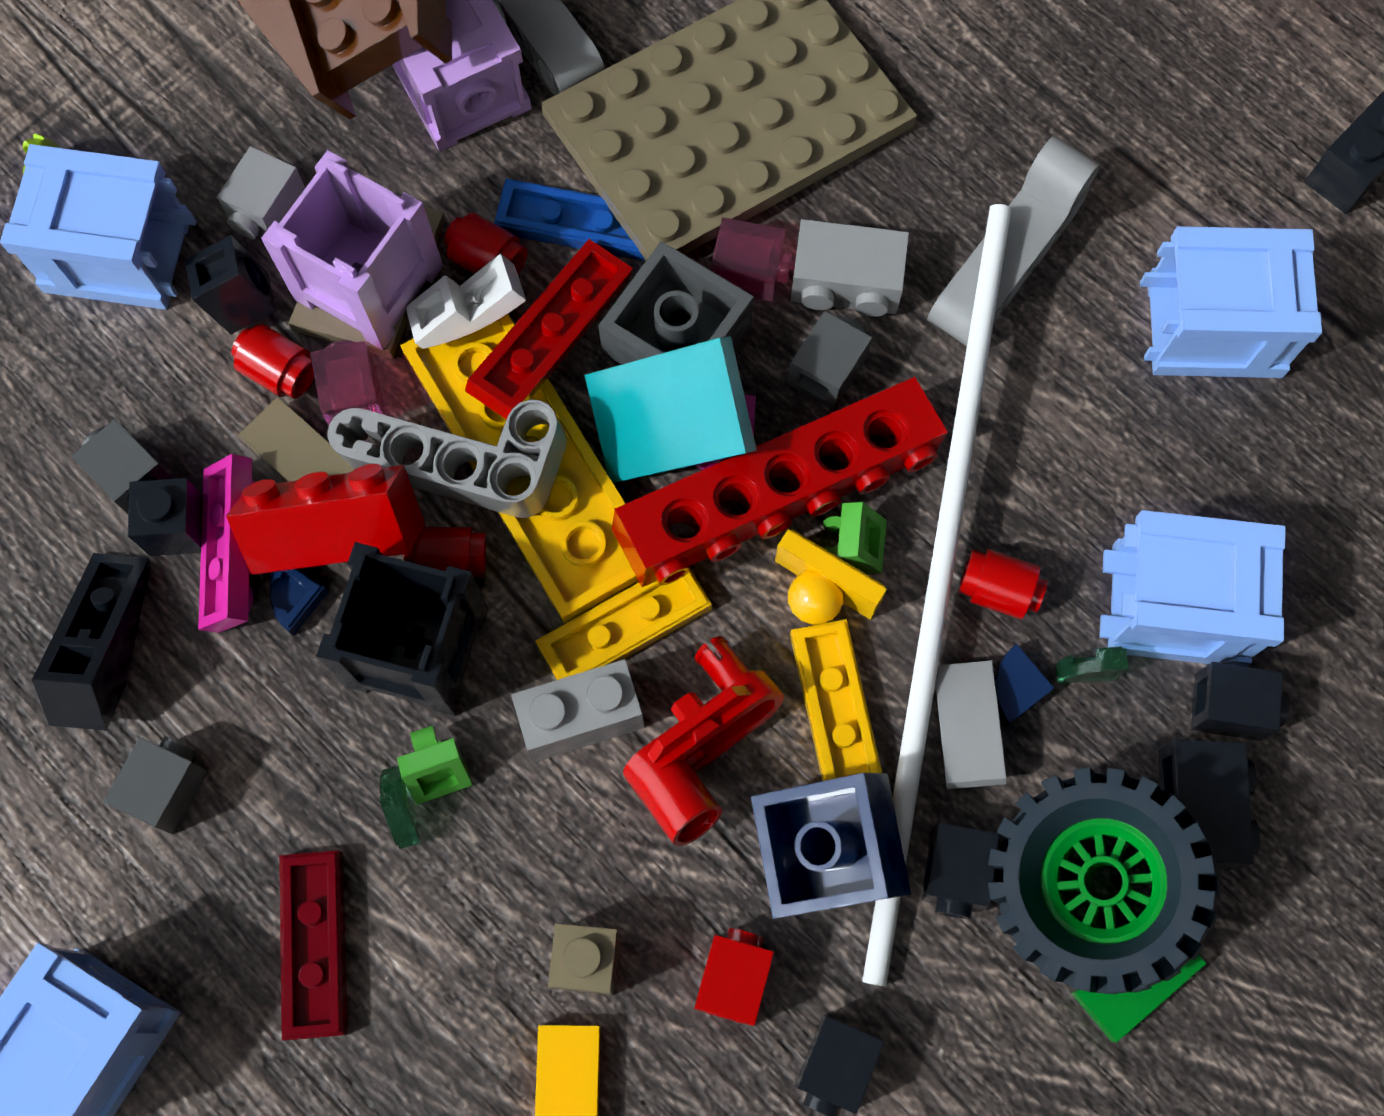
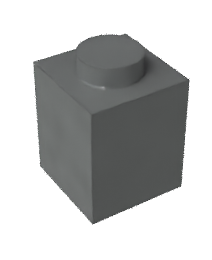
(830, 359)
(115, 460)
(157, 783)

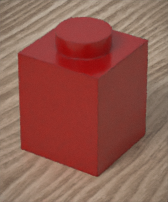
(734, 977)

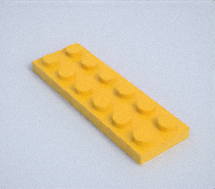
(572, 536)

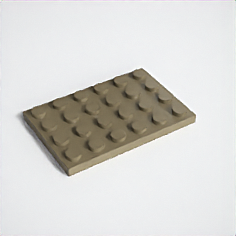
(726, 119)

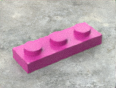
(224, 576)

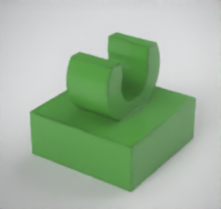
(860, 536)
(434, 767)

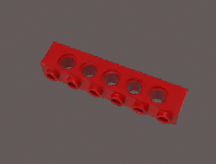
(896, 414)

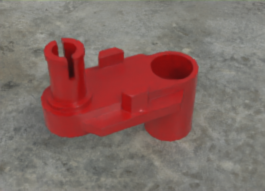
(666, 767)

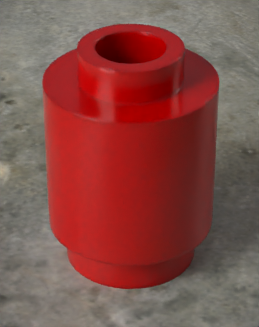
(477, 241)
(273, 361)
(451, 547)
(1003, 583)

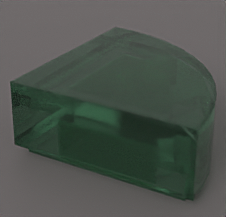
(1106, 666)
(398, 808)

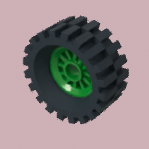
(1096, 809)

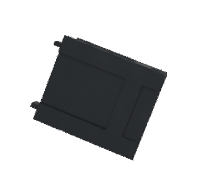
(390, 602)

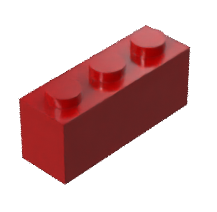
(323, 517)

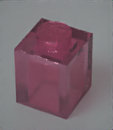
(752, 257)
(346, 378)

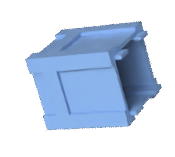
(98, 226)
(1232, 302)
(1195, 588)
(74, 1035)

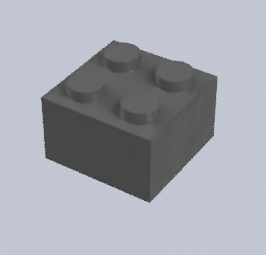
(673, 307)

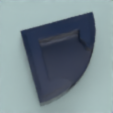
(294, 597)
(1018, 685)

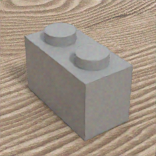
(849, 267)
(578, 711)

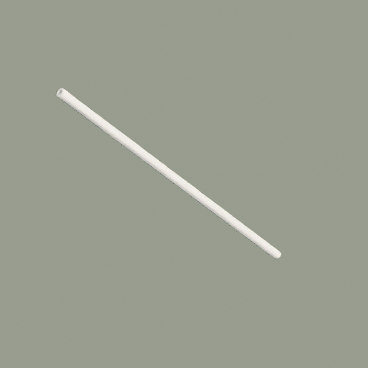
(940, 576)

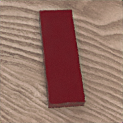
(312, 945)

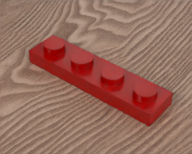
(549, 329)

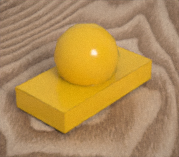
(824, 582)

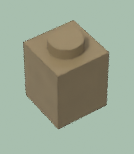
(584, 959)

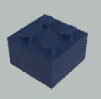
(830, 844)

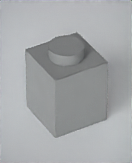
(259, 193)

